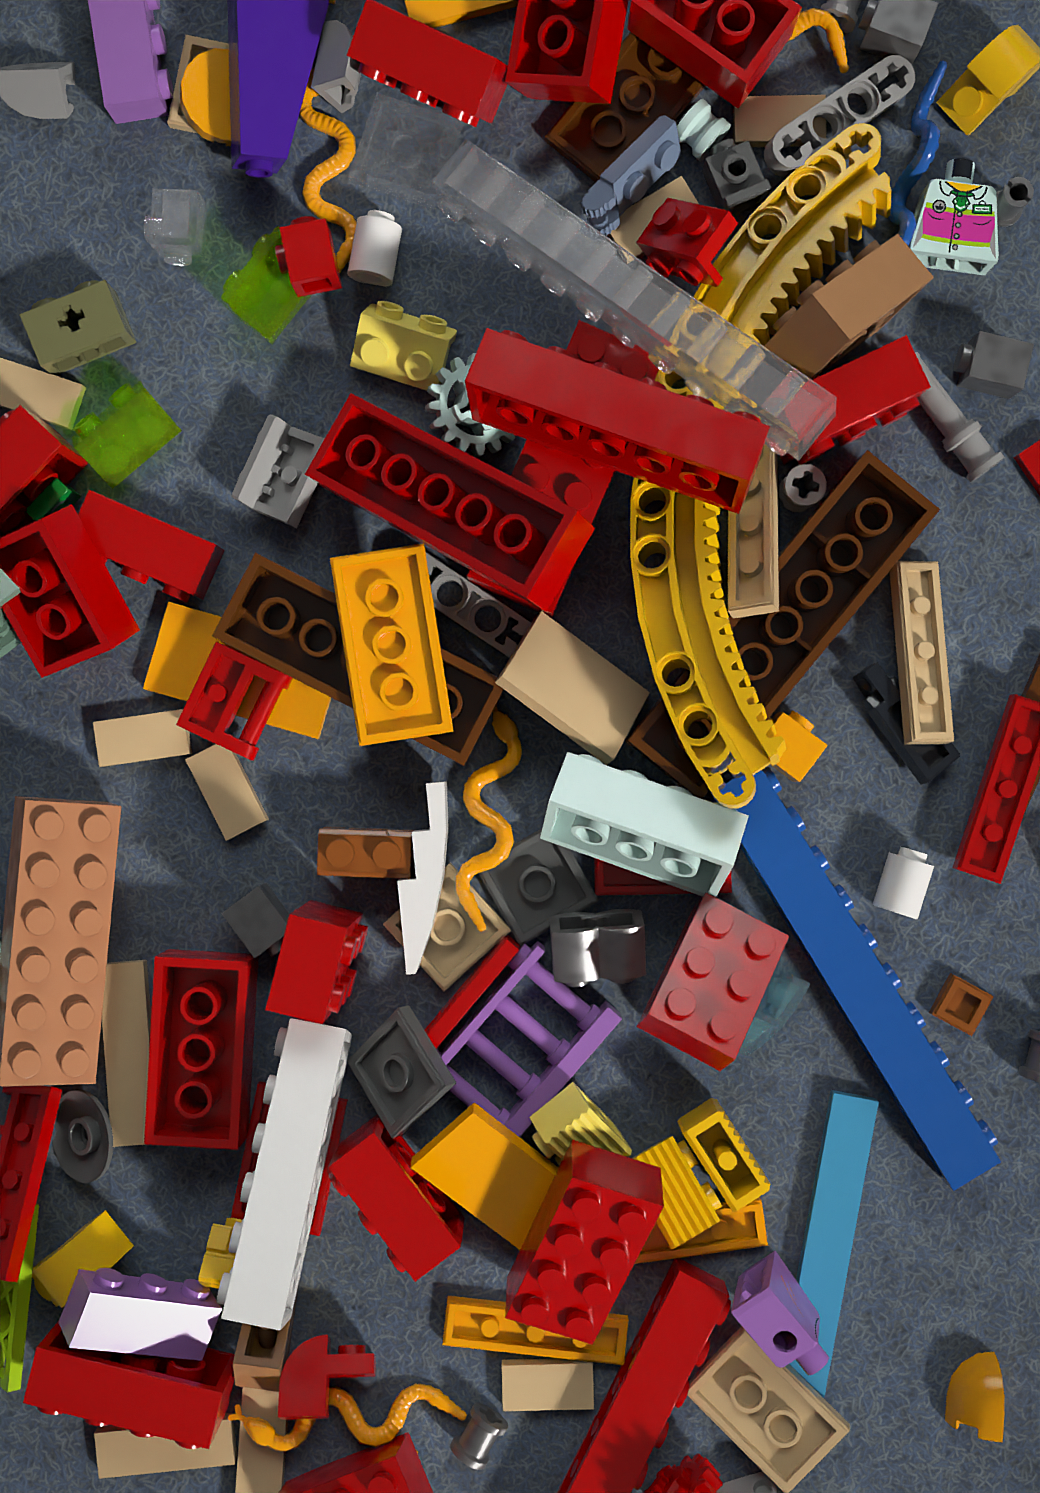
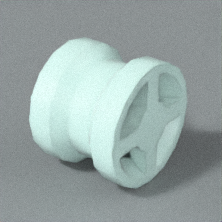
(701, 129)

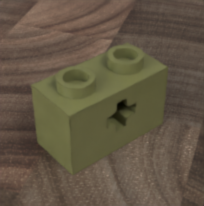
(101, 330)

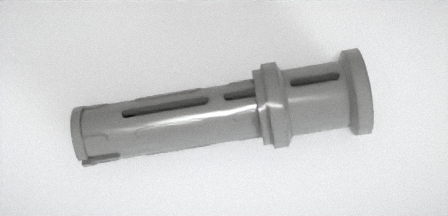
(960, 435)

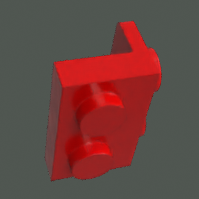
(685, 240)

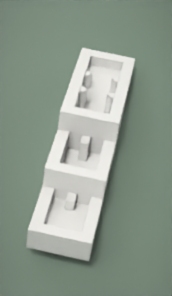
(422, 892)

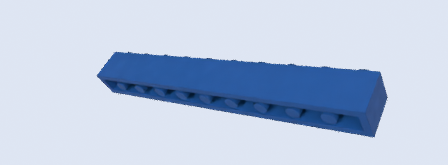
(862, 986)

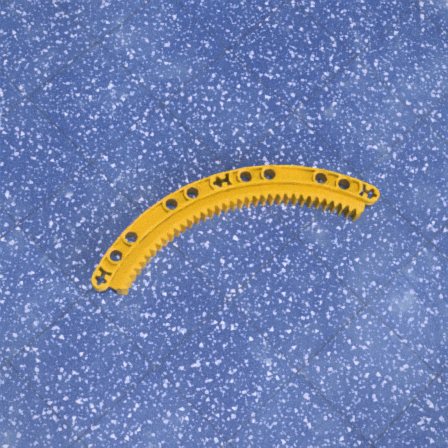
(683, 598)

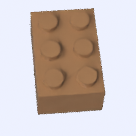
(849, 307)

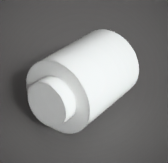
(375, 248)
(904, 883)

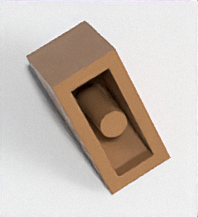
(262, 1355)

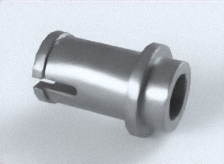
(1012, 200)

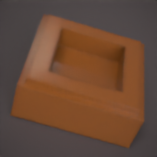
(961, 1004)

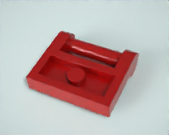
(220, 694)

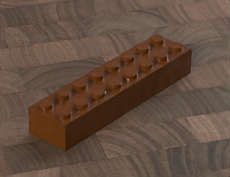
(822, 583)

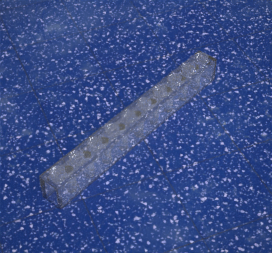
(633, 299)

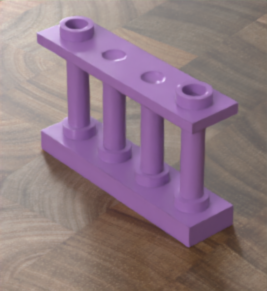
(564, 1056)

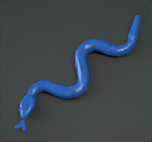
(920, 163)

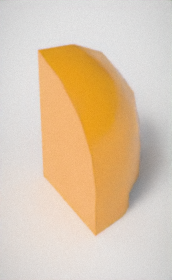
(977, 1396)

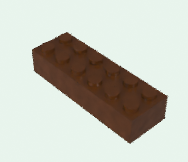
(298, 632)

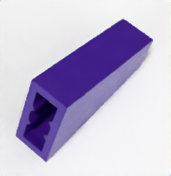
(268, 75)

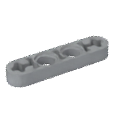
(838, 114)
(471, 603)

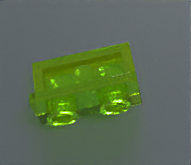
(261, 293)
(124, 433)

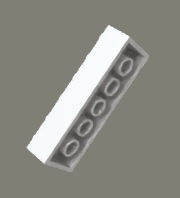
(287, 1175)

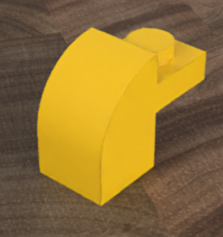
(991, 78)
(92, 1247)

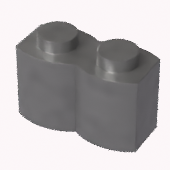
(598, 946)

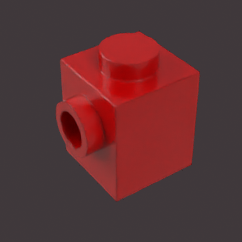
(308, 256)

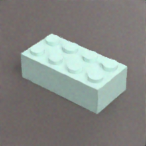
(643, 825)

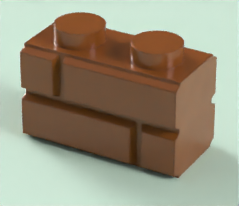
(365, 852)

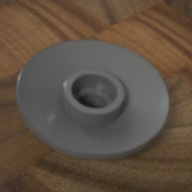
(83, 1136)

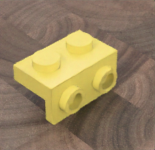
(401, 345)

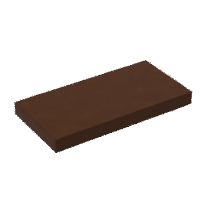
(643, 90)

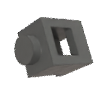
(730, 191)

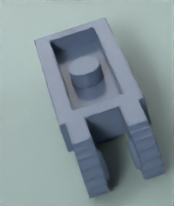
(632, 175)

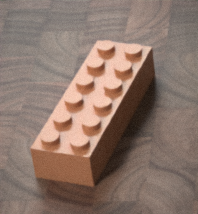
(56, 939)

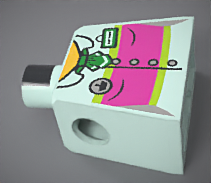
(957, 222)

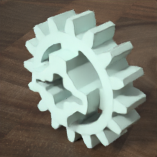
(449, 418)

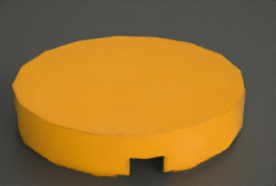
(207, 95)

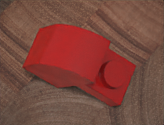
(307, 1376)

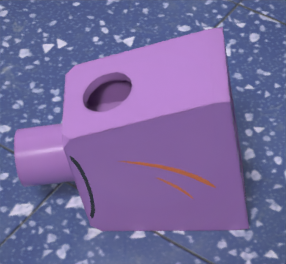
(779, 1315)

